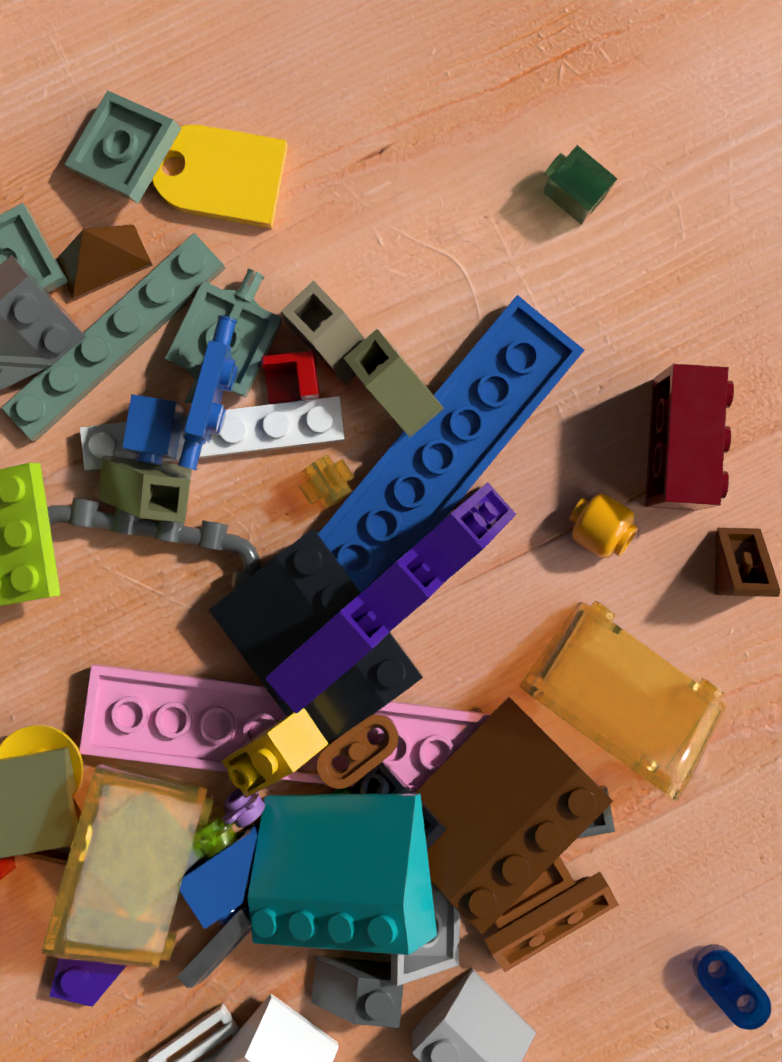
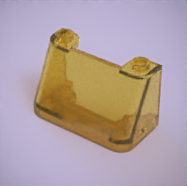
(626, 698)
(126, 868)

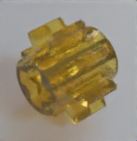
(326, 481)

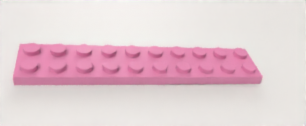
(206, 719)

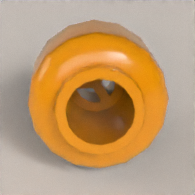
(603, 525)

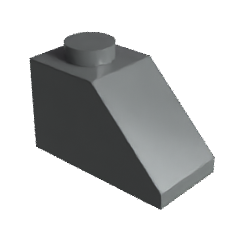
(357, 991)

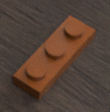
(551, 921)

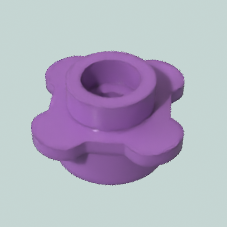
(241, 809)

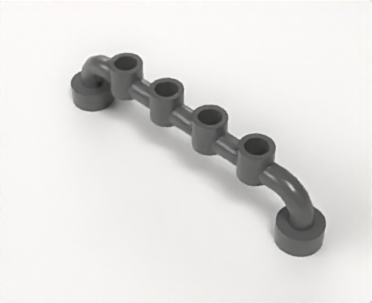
(211, 535)

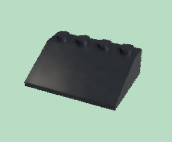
(285, 607)

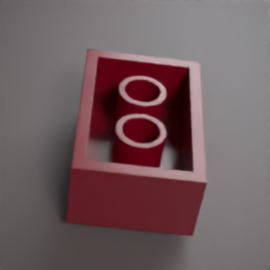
(688, 437)

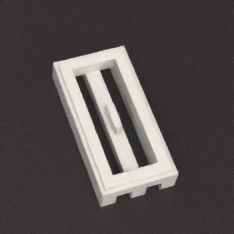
(195, 1030)

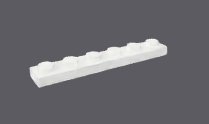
(242, 432)

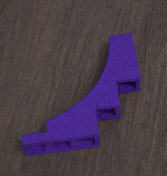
(390, 599)

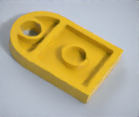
(225, 175)

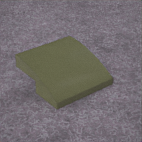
(37, 802)

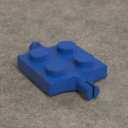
(206, 411)

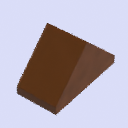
(743, 564)

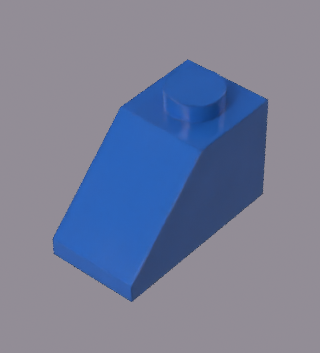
(221, 882)

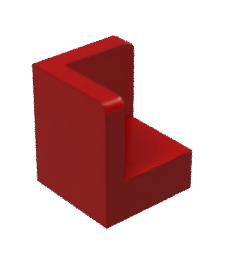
(291, 377)

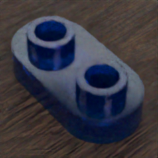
(729, 985)

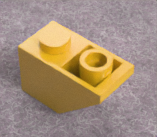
(274, 753)

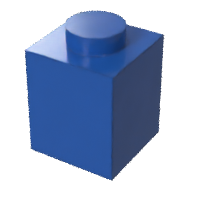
(153, 429)

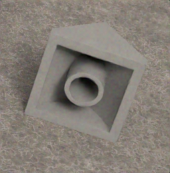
(437, 954)

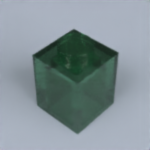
(578, 183)

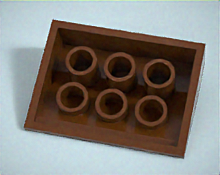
(507, 811)

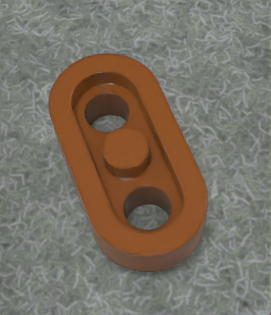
(359, 751)

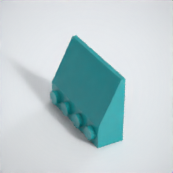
(342, 873)

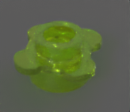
(215, 837)

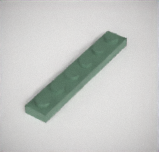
(114, 338)

